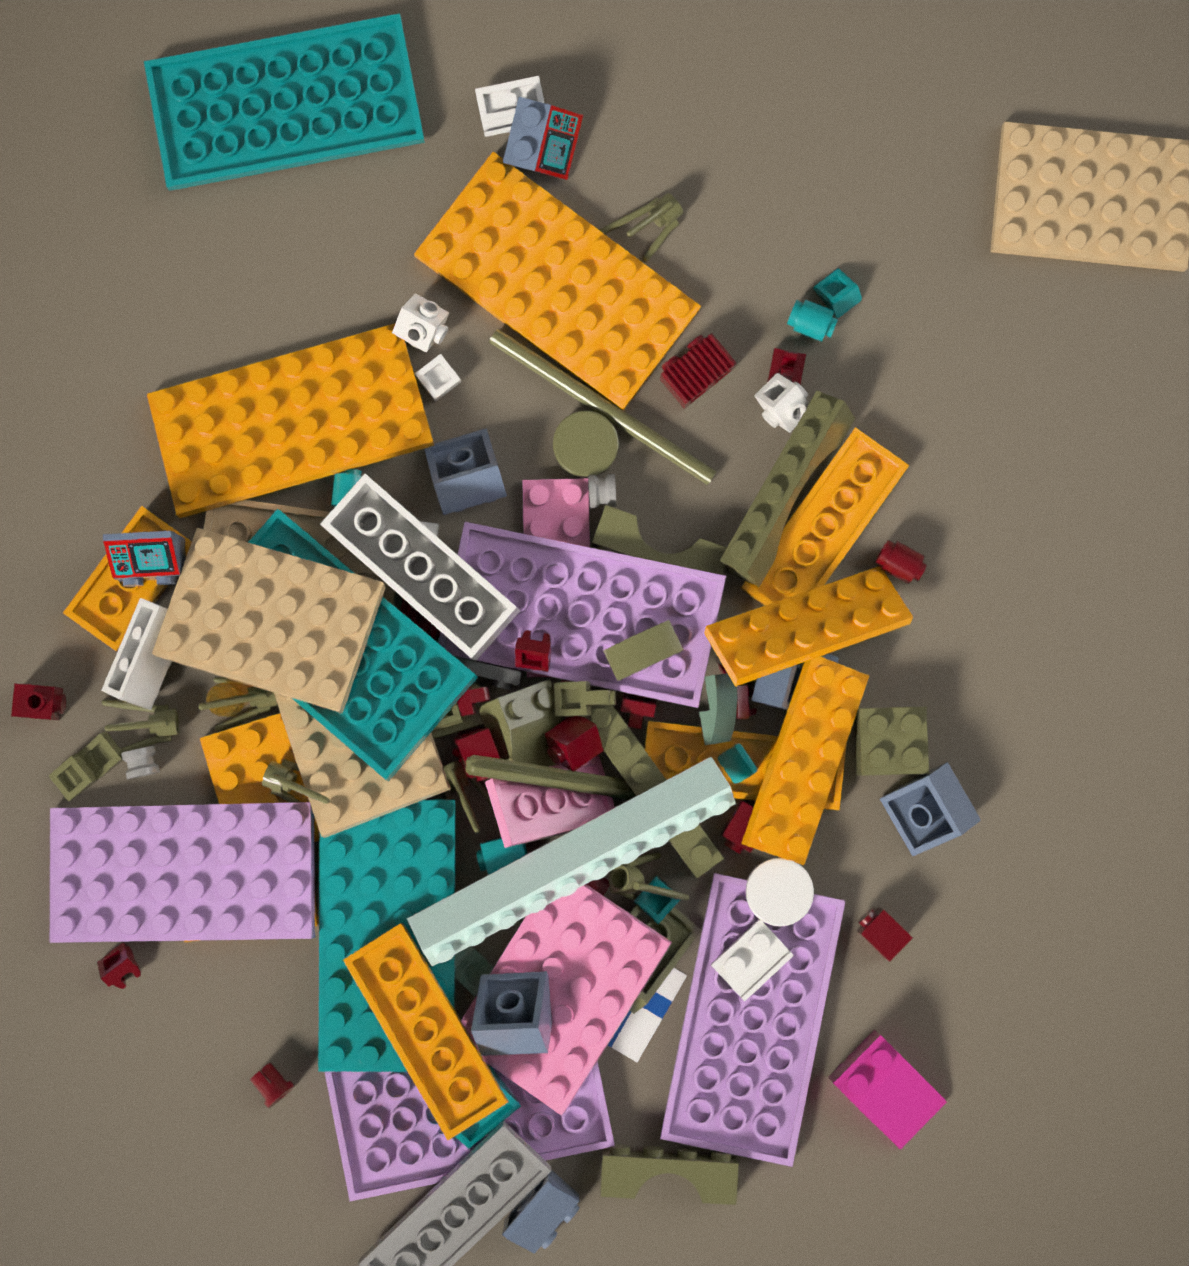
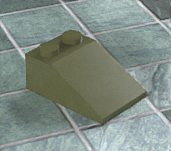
(520, 723)
(681, 933)

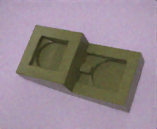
(643, 650)
(87, 766)

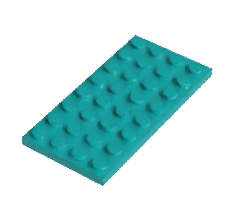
(284, 102)
(401, 681)
(366, 887)

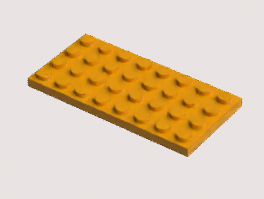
(557, 281)
(289, 420)

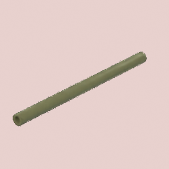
(602, 406)

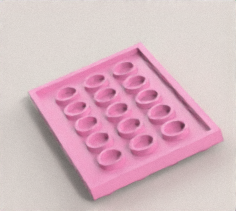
(595, 969)

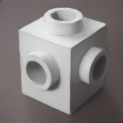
(421, 323)
(787, 407)

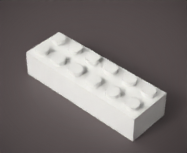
(420, 567)

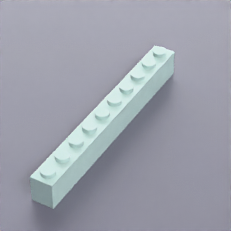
(571, 861)

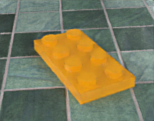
(106, 605)

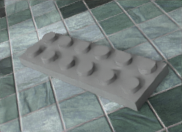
(462, 1204)

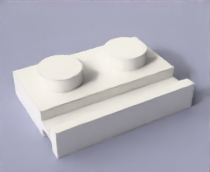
(499, 103)
(752, 959)

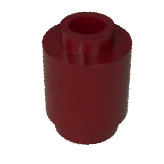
(901, 561)

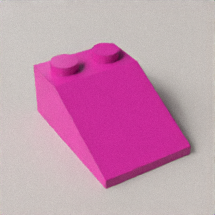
(887, 1089)

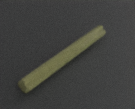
(548, 777)

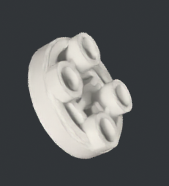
(779, 891)

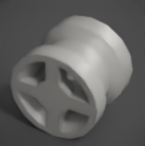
(602, 490)
(140, 762)

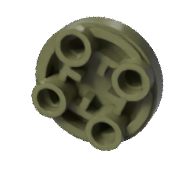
(585, 443)

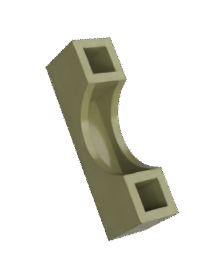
(620, 535)
(626, 1171)

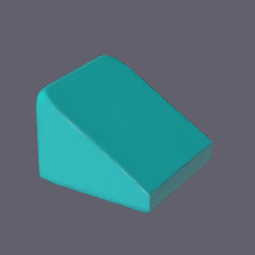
(838, 292)
(737, 763)
(656, 905)

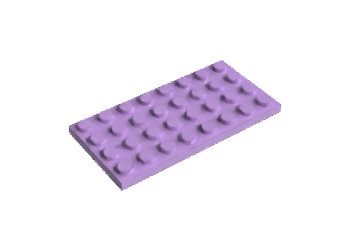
(591, 603)
(182, 872)
(750, 1063)
(396, 1144)

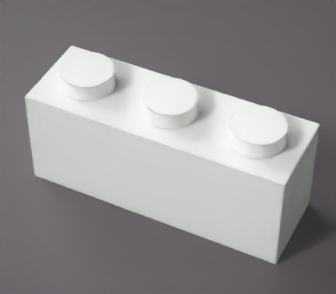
(135, 670)

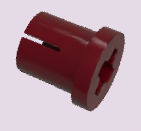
(272, 1091)

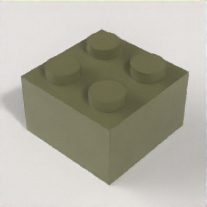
(891, 741)

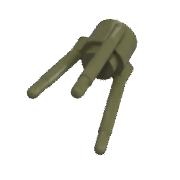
(661, 212)
(256, 696)
(163, 723)
(282, 780)
(458, 780)
(628, 880)

